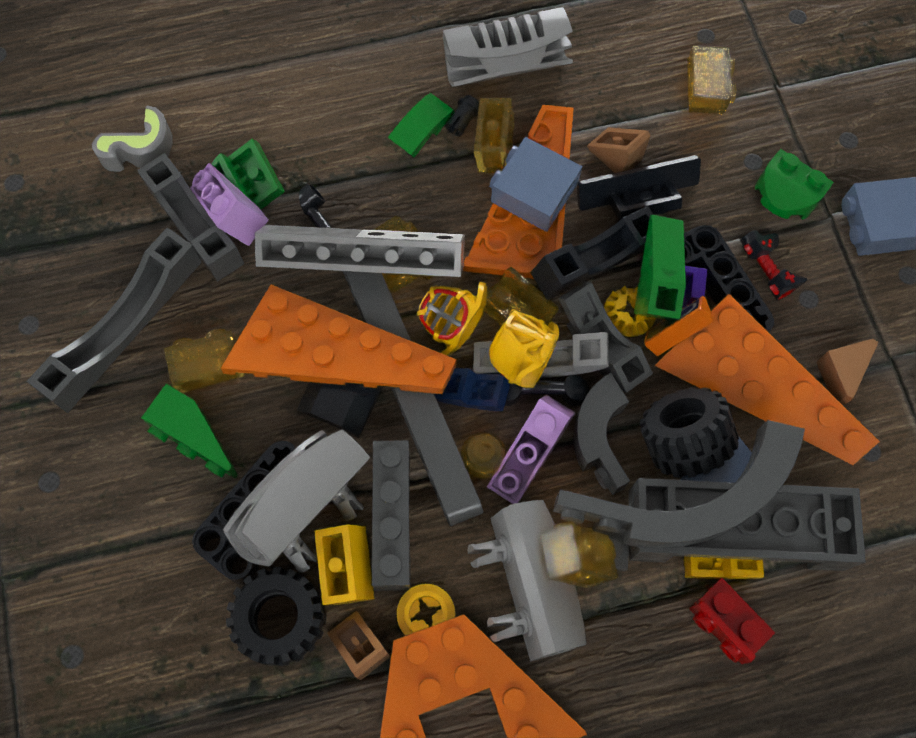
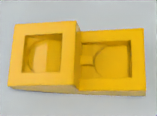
(723, 568)

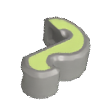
(136, 148)

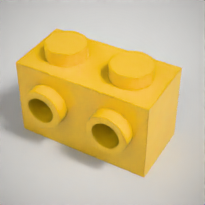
(344, 564)

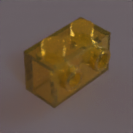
(579, 555)

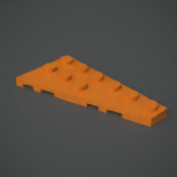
(509, 239)
(322, 345)
(765, 380)

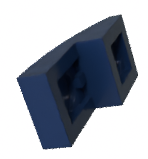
(475, 390)

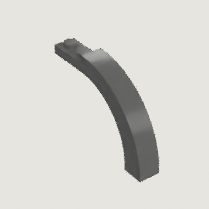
(766, 471)

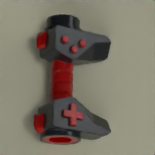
(758, 247)

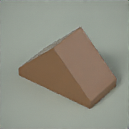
(620, 147)
(845, 368)
(358, 645)

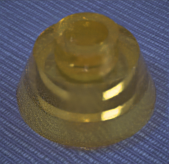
(483, 454)

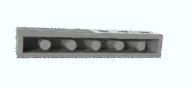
(360, 250)

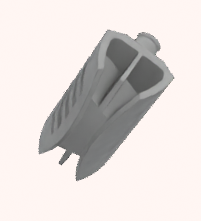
(507, 47)
(292, 498)
(545, 609)

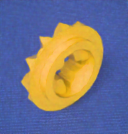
(622, 321)
(433, 598)

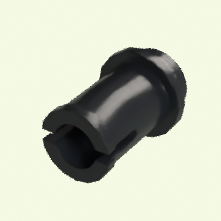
(466, 110)

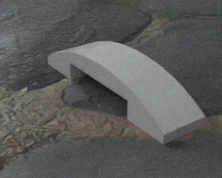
(570, 357)

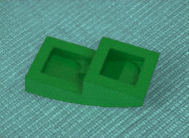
(420, 123)

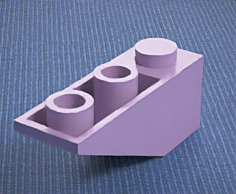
(227, 205)
(531, 449)

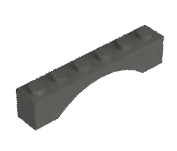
(78, 366)

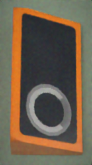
(671, 332)

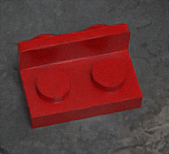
(731, 622)

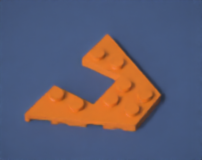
(458, 661)

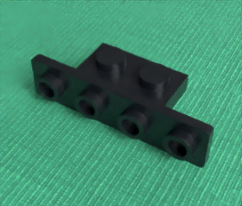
(641, 187)

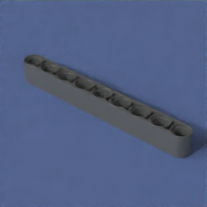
(420, 409)

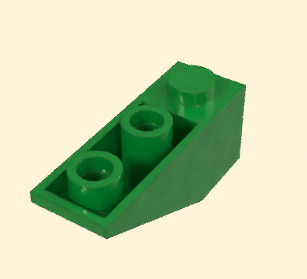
(662, 270)
(184, 422)

